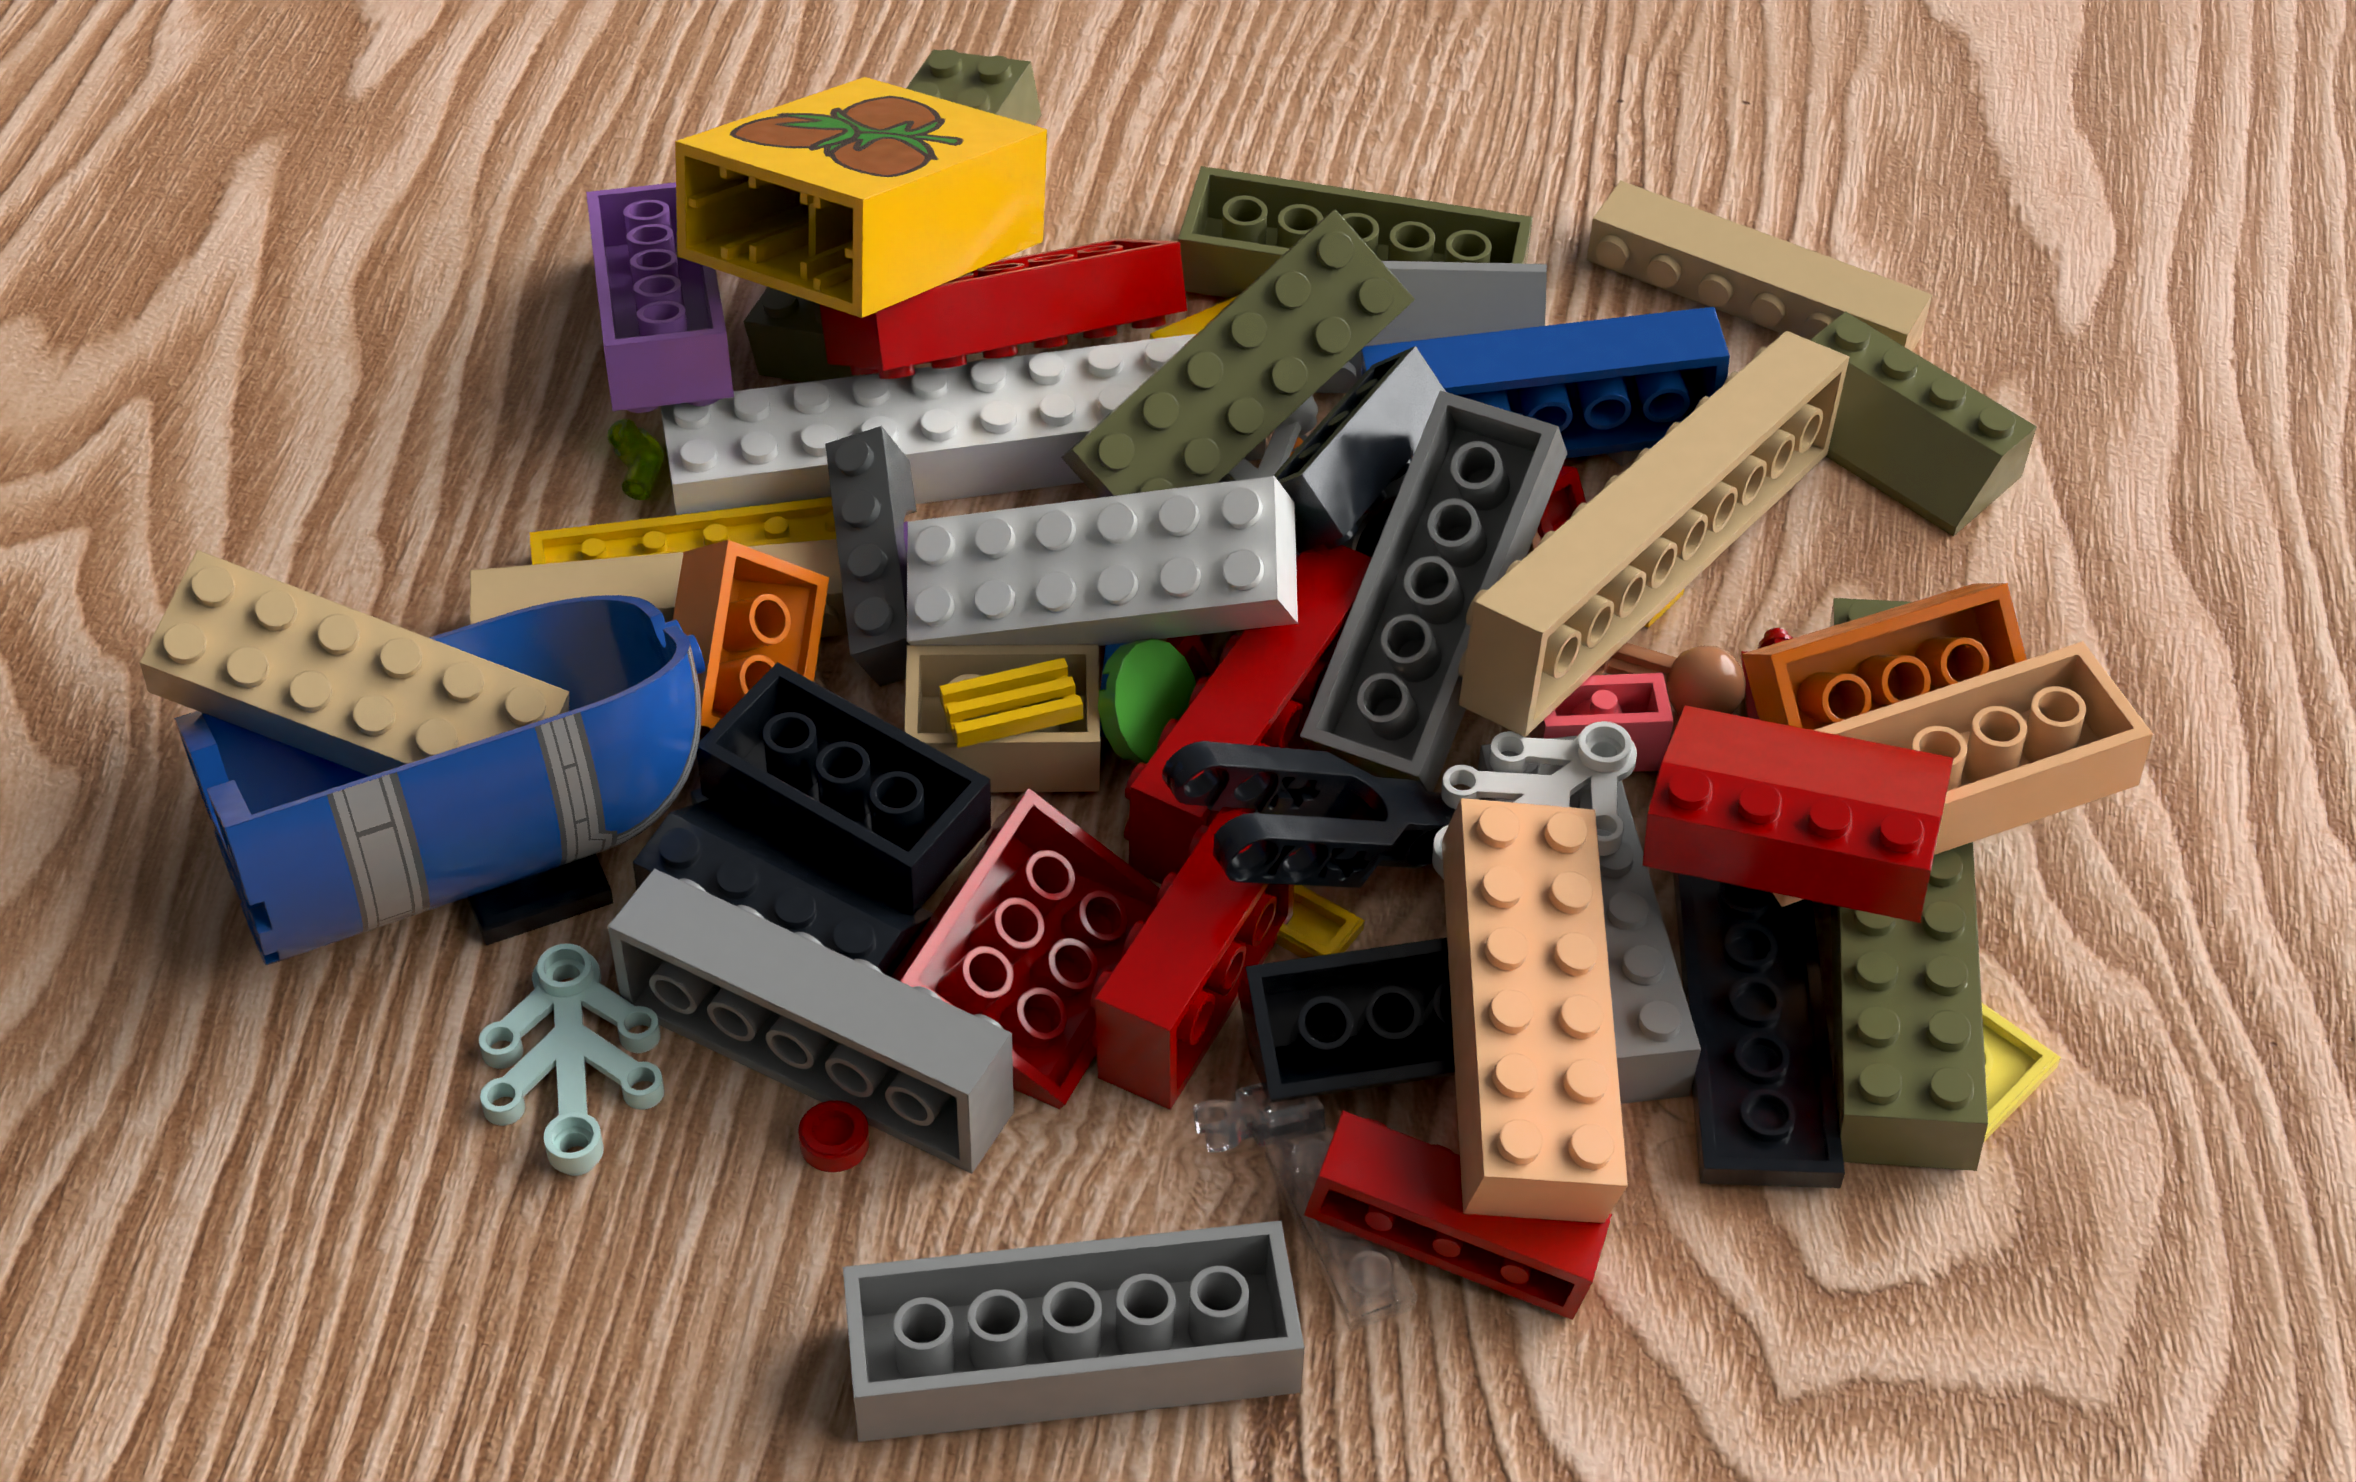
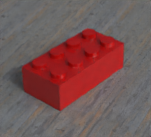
(1183, 971)

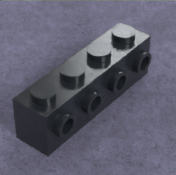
(1359, 449)

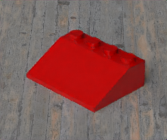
(1798, 813)
(1030, 937)

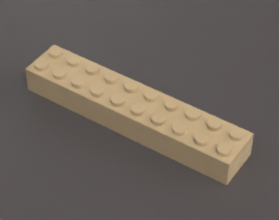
(1648, 533)

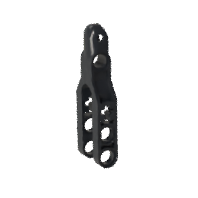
(1318, 808)

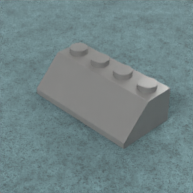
(1456, 302)

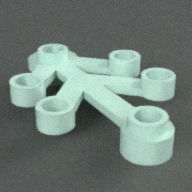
(568, 1049)

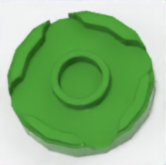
(1143, 692)

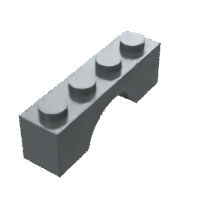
(869, 501)

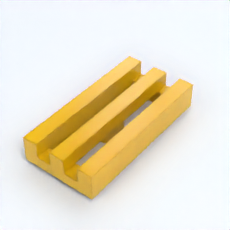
(1008, 694)

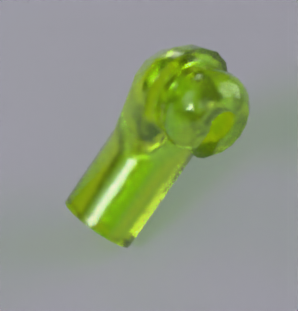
(640, 454)

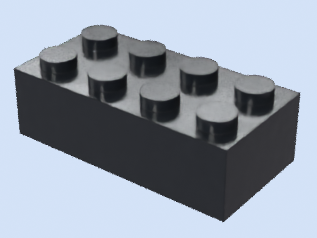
(845, 787)

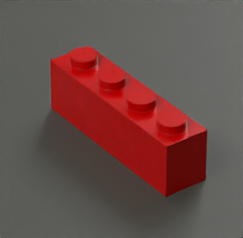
(1412, 1202)

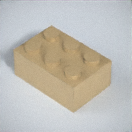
(1043, 759)

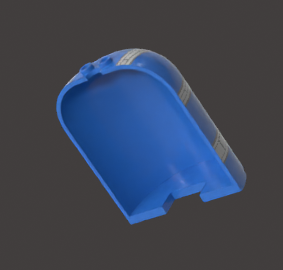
(348, 852)

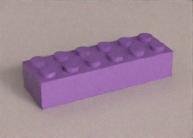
(655, 309)

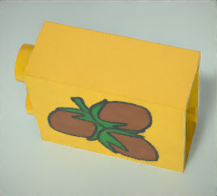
(860, 194)

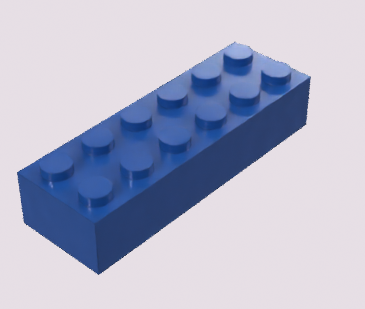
(1599, 381)

